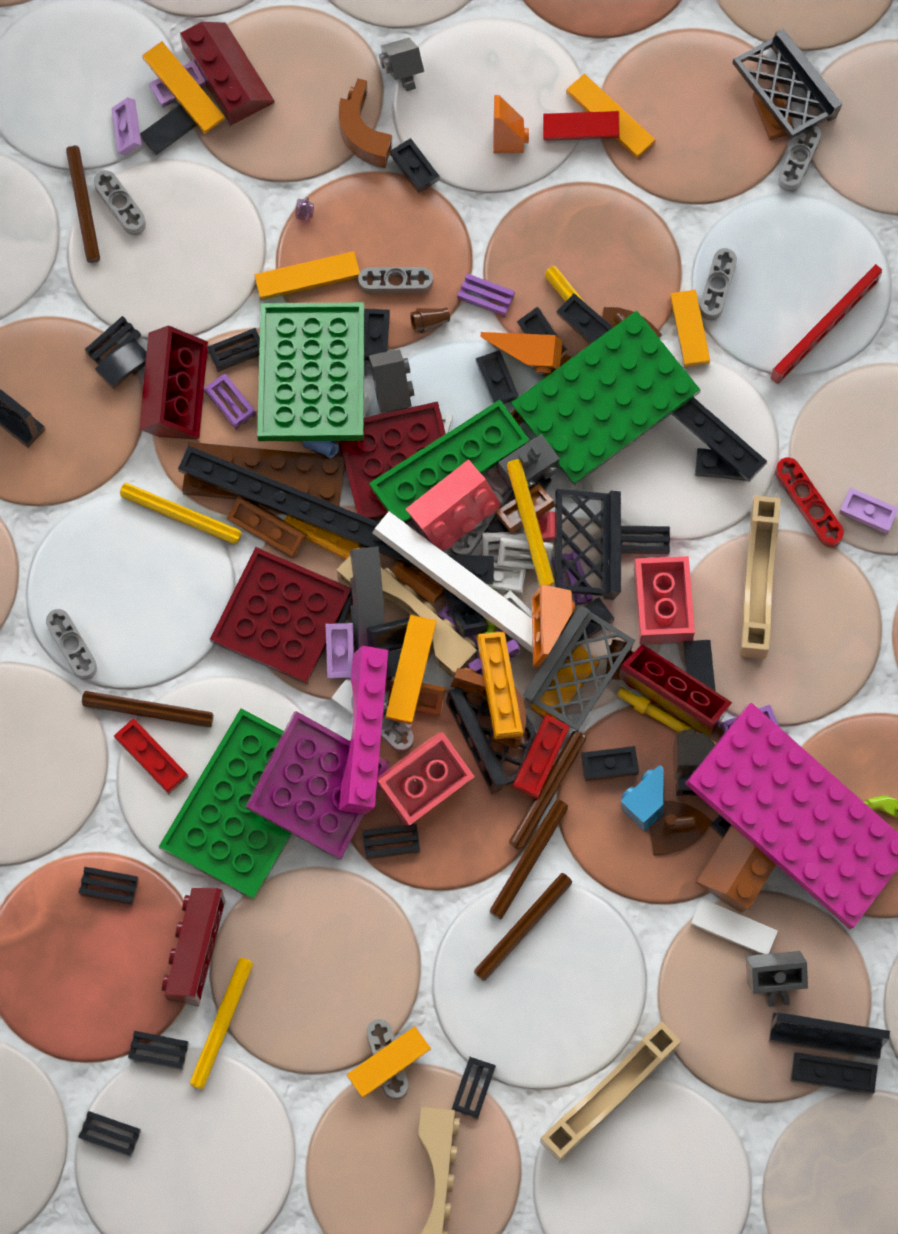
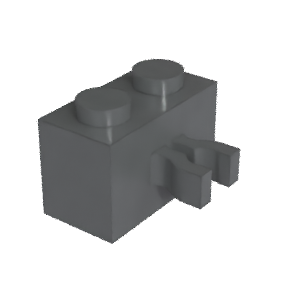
(402, 61)
(390, 380)
(537, 461)
(777, 973)

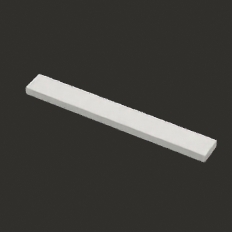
(456, 579)

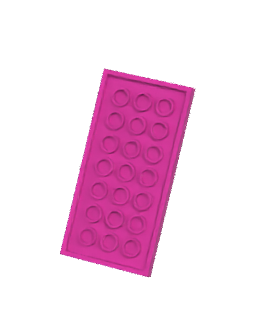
(798, 815)

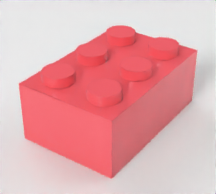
(454, 506)
(663, 600)
(423, 778)

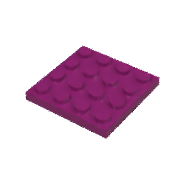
(304, 786)

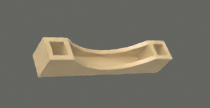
(759, 577)
(448, 646)
(610, 1092)
(436, 1135)

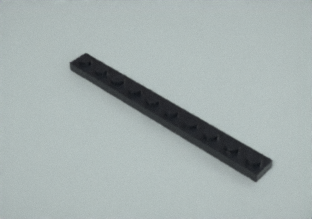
(691, 415)
(285, 500)

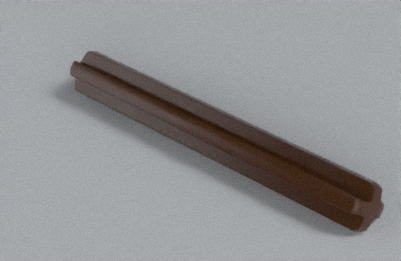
(83, 204)
(147, 709)
(551, 785)
(528, 859)
(523, 926)

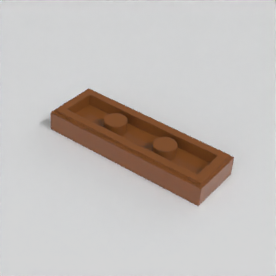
(267, 526)

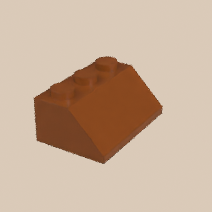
(736, 871)

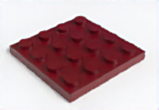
(386, 443)
(280, 615)

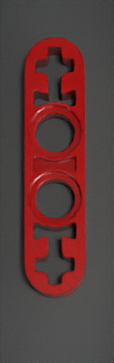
(804, 504)

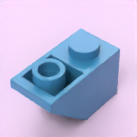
(645, 801)

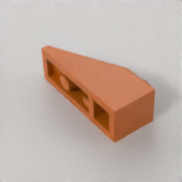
(508, 128)
(534, 350)
(550, 614)

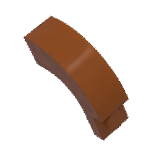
(361, 140)
(471, 682)

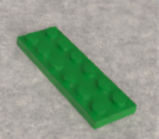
(481, 440)

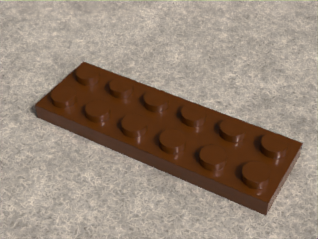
(303, 471)

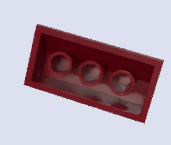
(226, 70)
(173, 384)
(674, 690)
(195, 945)

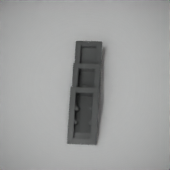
(366, 593)

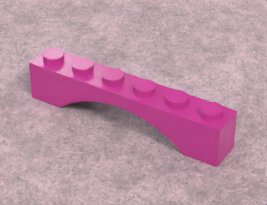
(361, 770)

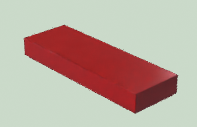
(581, 125)
(151, 756)
(540, 756)

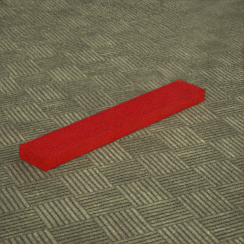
(826, 324)

